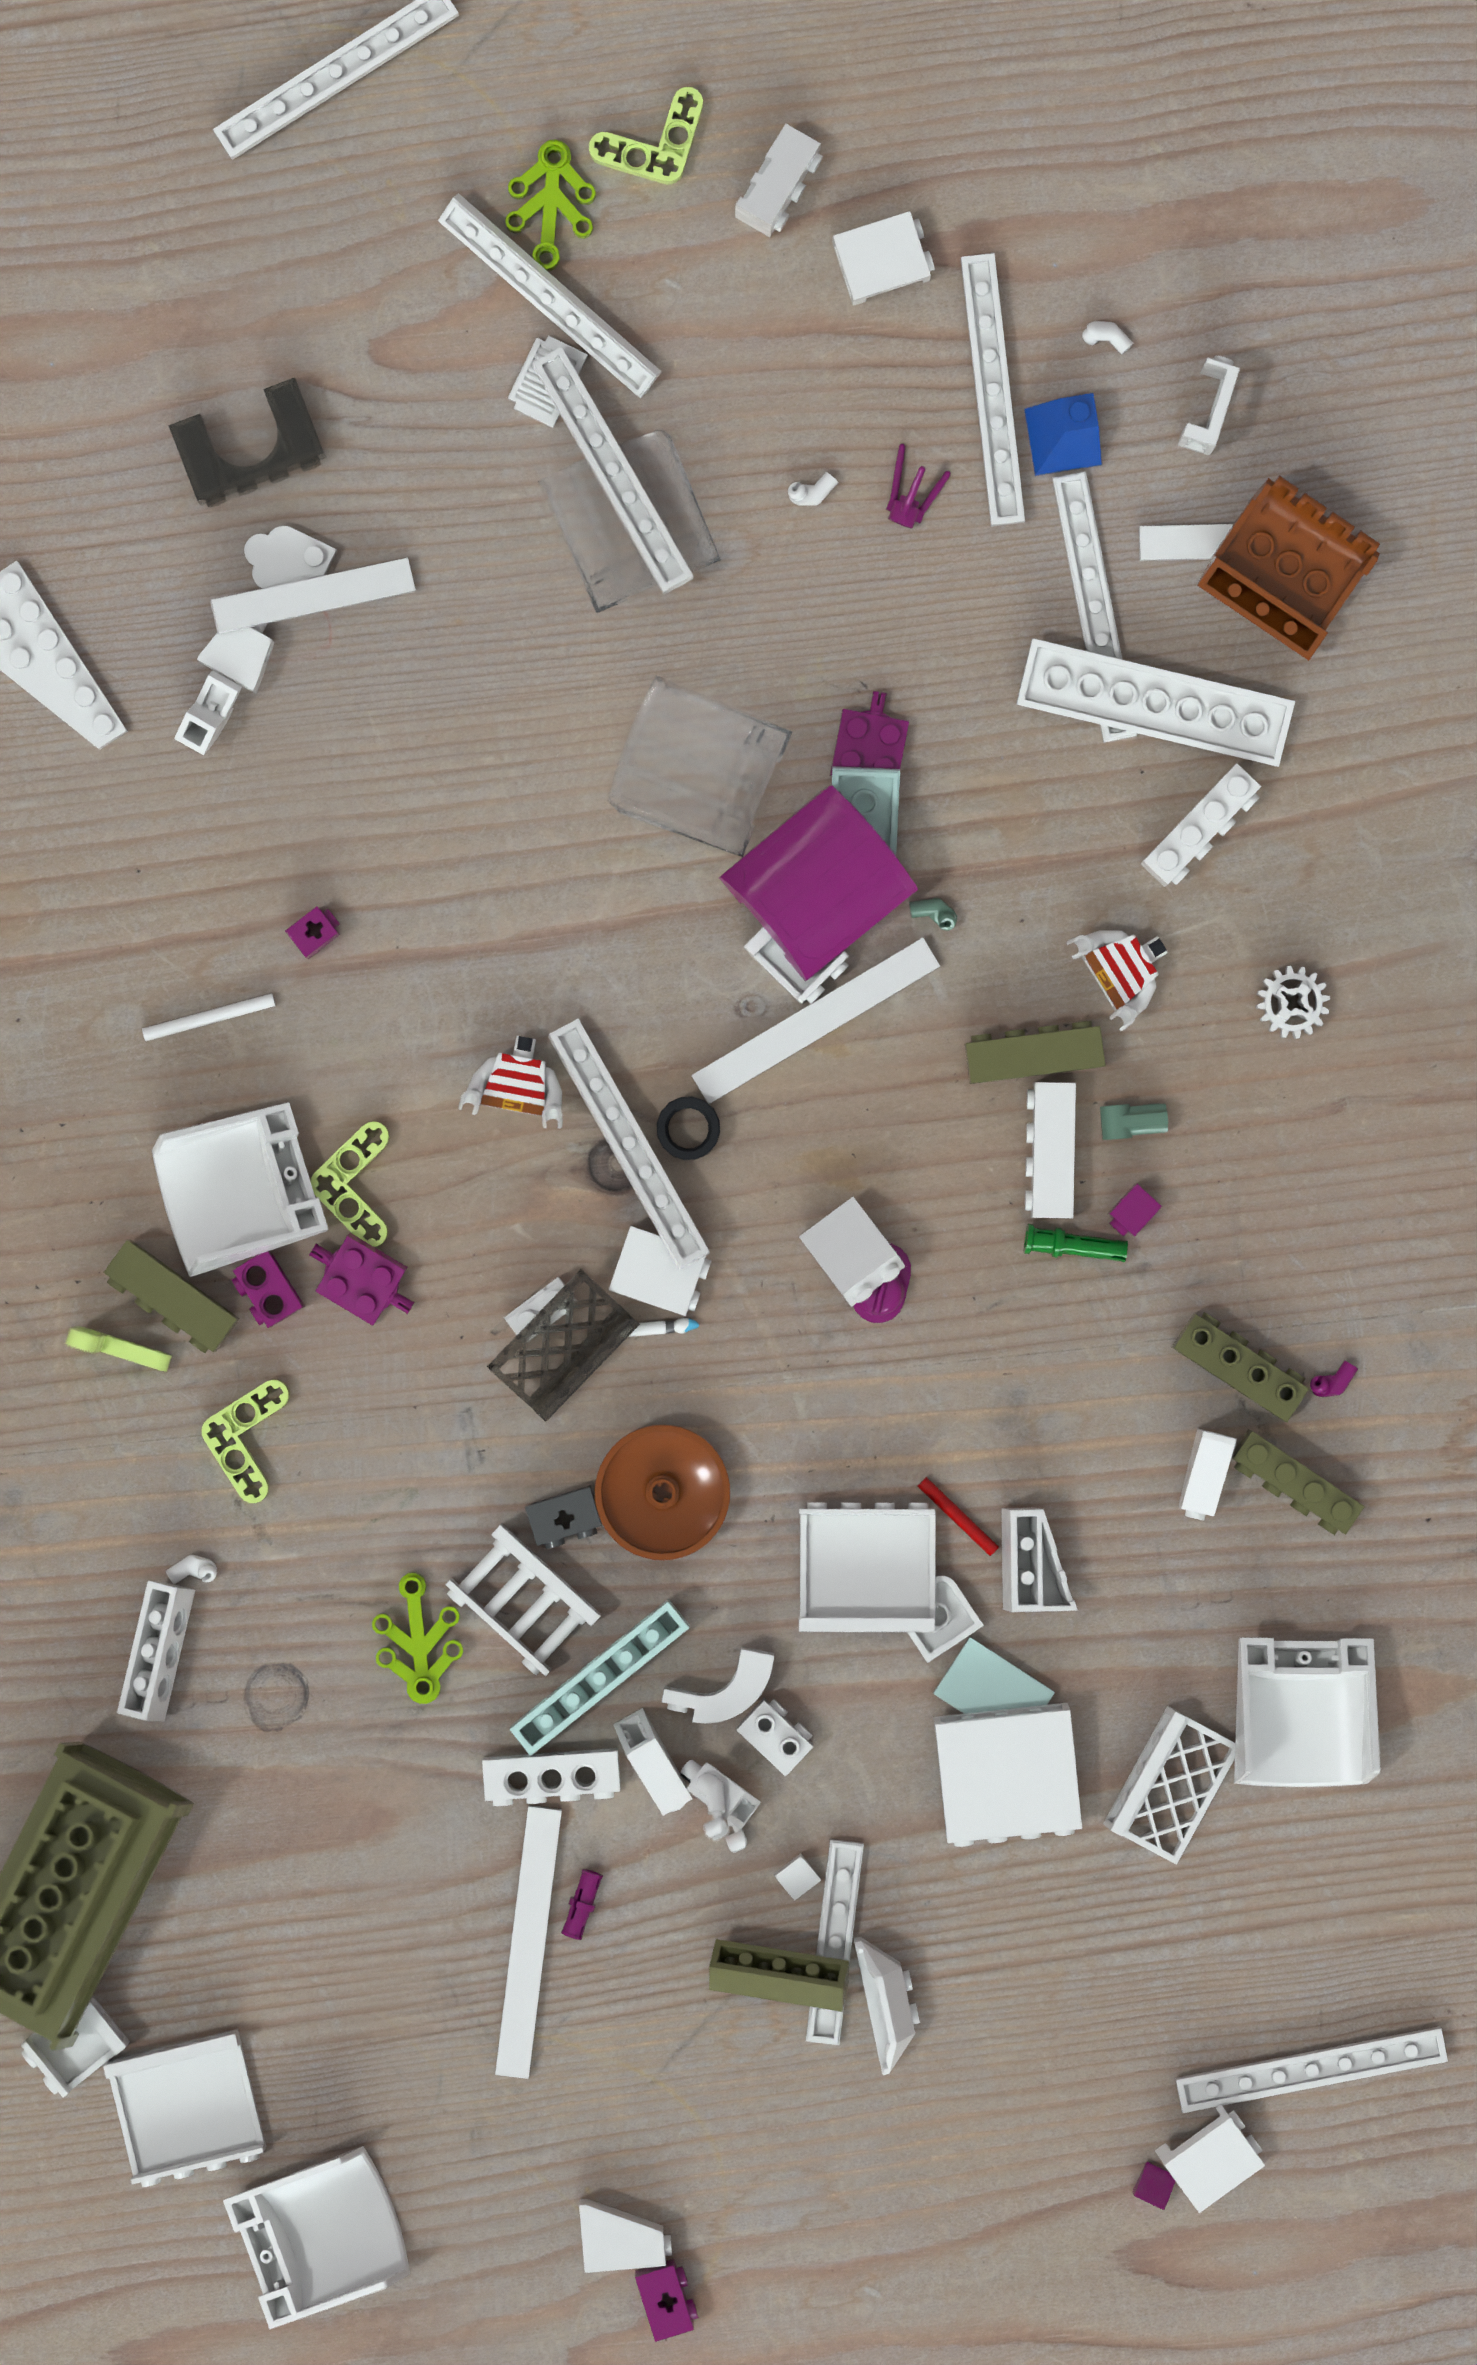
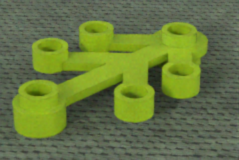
(550, 199)
(418, 1644)

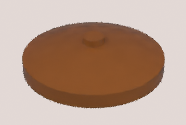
(662, 1492)

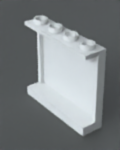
(867, 1568)
(1008, 1774)
(186, 2107)

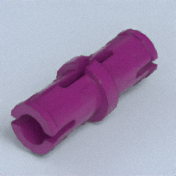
(582, 1904)

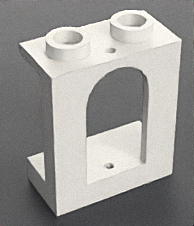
(1205, 439)

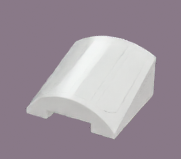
(236, 1188)
(1306, 1713)
(320, 2236)

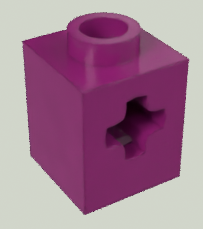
(300, 929)
(1133, 1211)

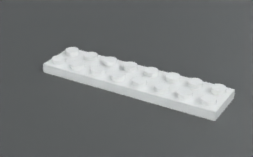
(1155, 702)

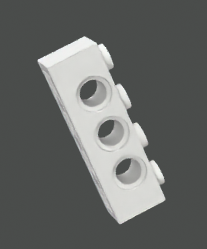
(156, 1651)
(602, 1761)

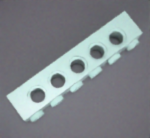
(599, 1677)

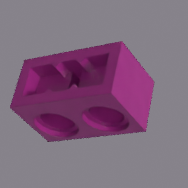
(274, 1284)

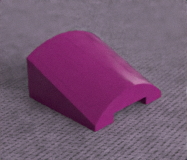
(819, 881)

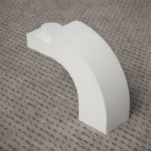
(731, 1700)

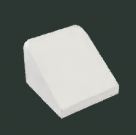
(797, 1876)

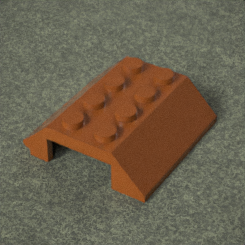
(1289, 565)

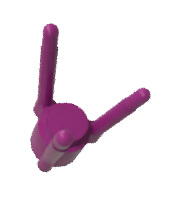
(906, 509)

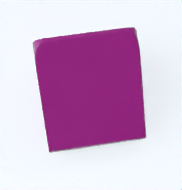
(1154, 2185)

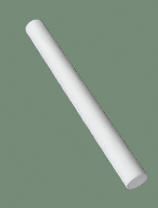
(208, 1017)

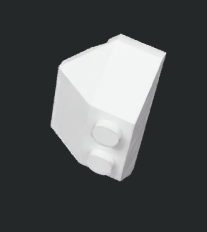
(887, 2002)

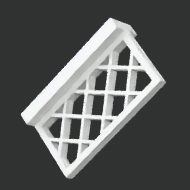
(1144, 1778)

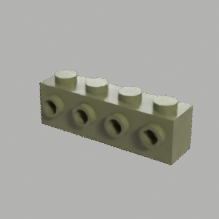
(1034, 1054)
(171, 1296)
(1240, 1367)
(1296, 1481)
(779, 1975)

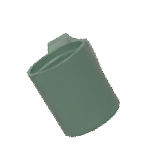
(1125, 1121)

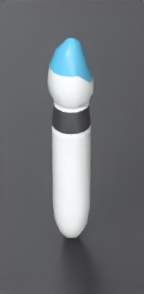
(661, 1327)

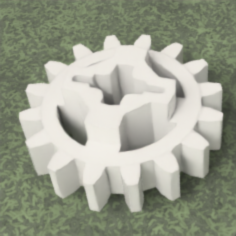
(1302, 990)

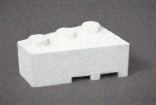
(779, 181)
(1030, 1564)

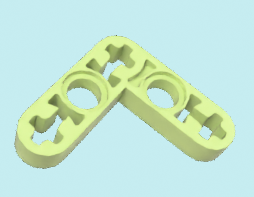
(666, 149)
(343, 1177)
(96, 1341)
(234, 1428)

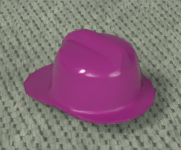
(889, 1297)

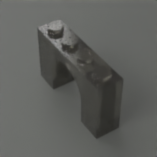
(295, 448)

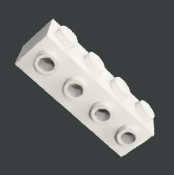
(1200, 825)

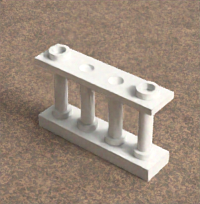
(554, 1590)

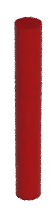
(958, 1516)

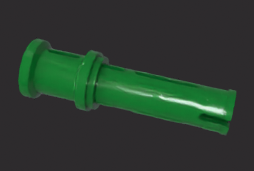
(1058, 1242)

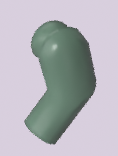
(937, 910)

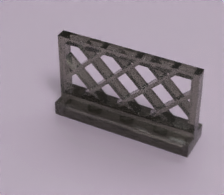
(560, 1383)

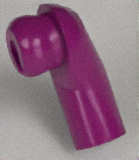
(1333, 1384)

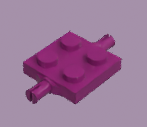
(870, 738)
(361, 1279)

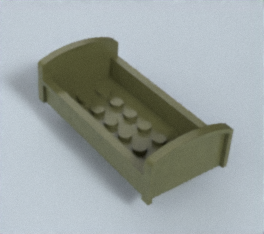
(77, 1885)

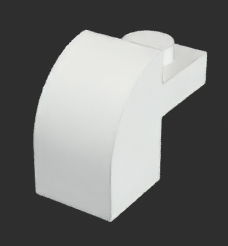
(209, 713)

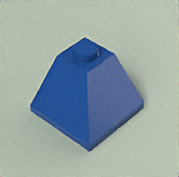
(1064, 434)

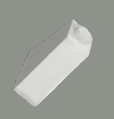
(1206, 1473)
(652, 1762)
(620, 2239)

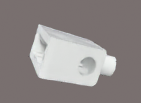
(239, 655)

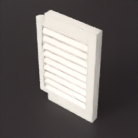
(529, 391)

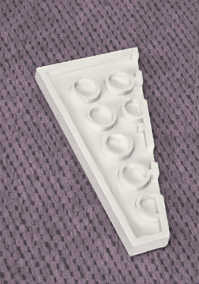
(47, 665)

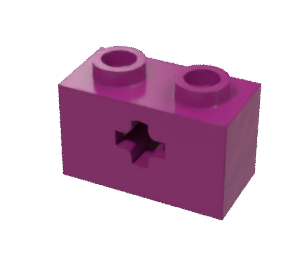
(664, 2319)

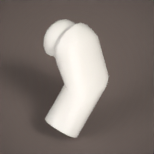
(1107, 332)
(812, 494)
(193, 1566)

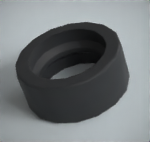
(686, 1103)

